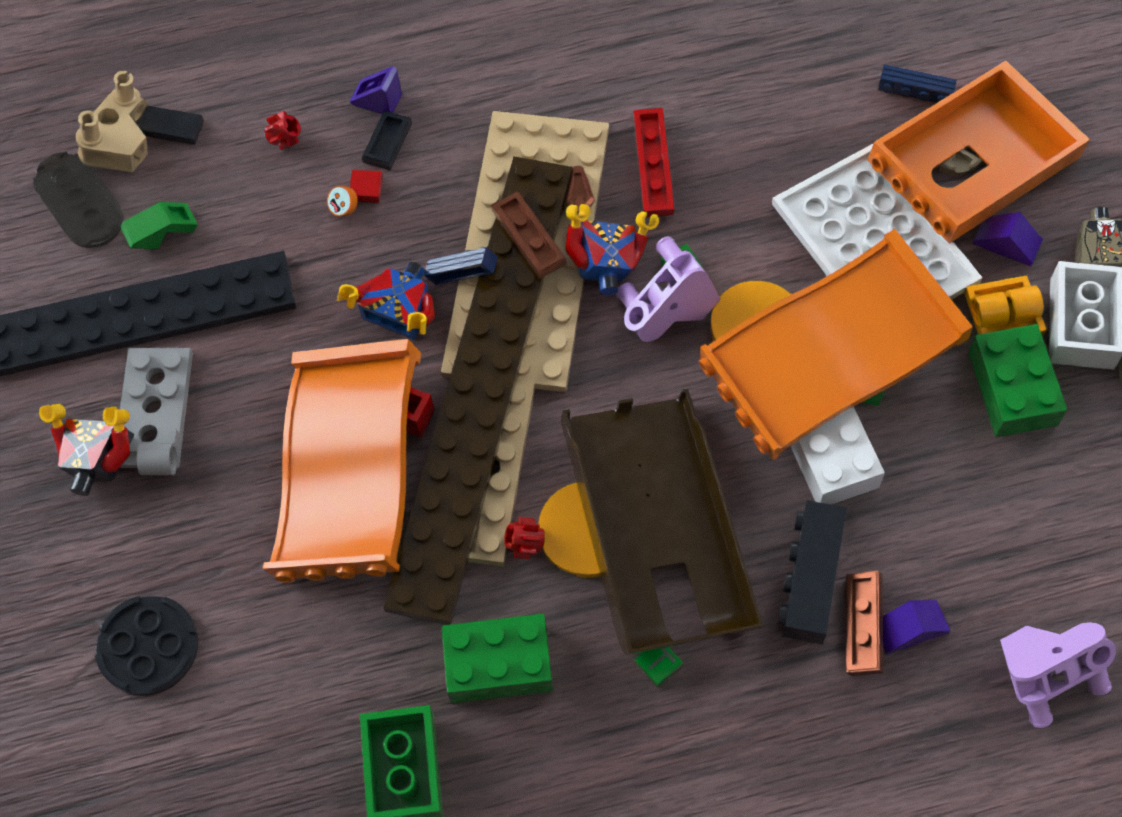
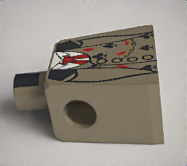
(1099, 240)

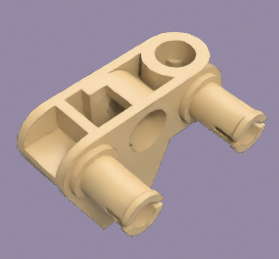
(111, 133)

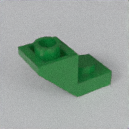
(150, 226)

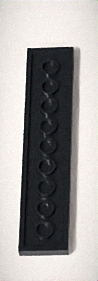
(145, 312)

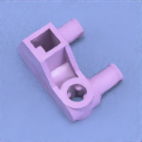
(686, 298)
(1038, 654)

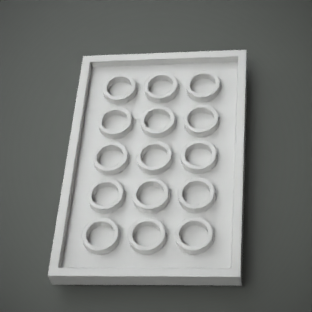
(852, 209)

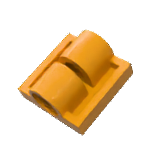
(1005, 305)

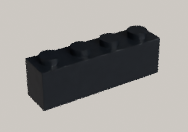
(814, 572)

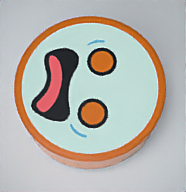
(342, 201)

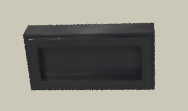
(171, 124)
(387, 140)

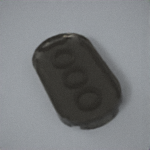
(78, 200)

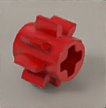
(282, 130)
(524, 538)

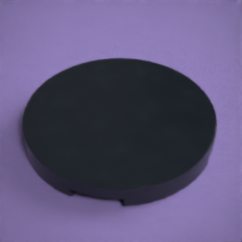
(146, 645)

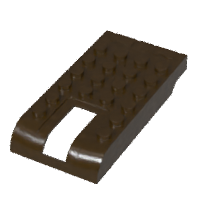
(677, 523)

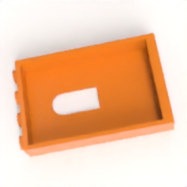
(1004, 124)

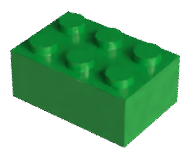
(1017, 380)
(496, 658)
(401, 763)

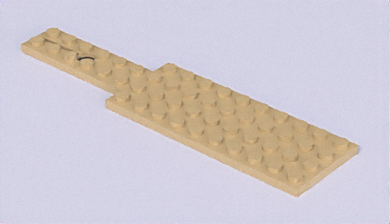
(556, 317)

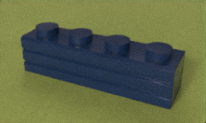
(915, 84)
(461, 266)

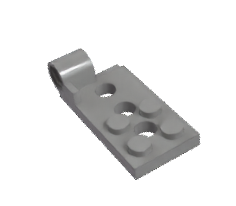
(164, 452)

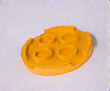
(741, 303)
(567, 534)

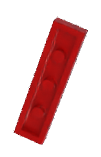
(653, 162)

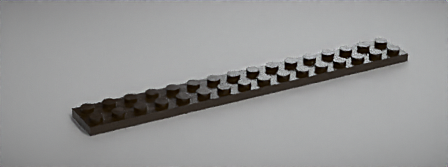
(474, 410)

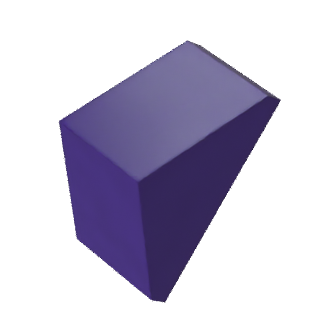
(378, 91)
(1010, 237)
(913, 624)

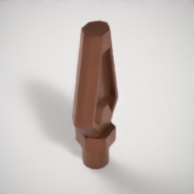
(579, 189)

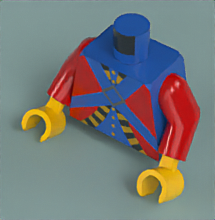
(605, 249)
(394, 300)

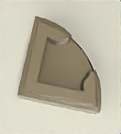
(960, 162)

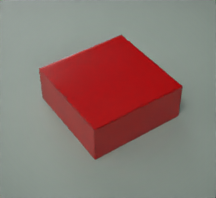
(367, 185)

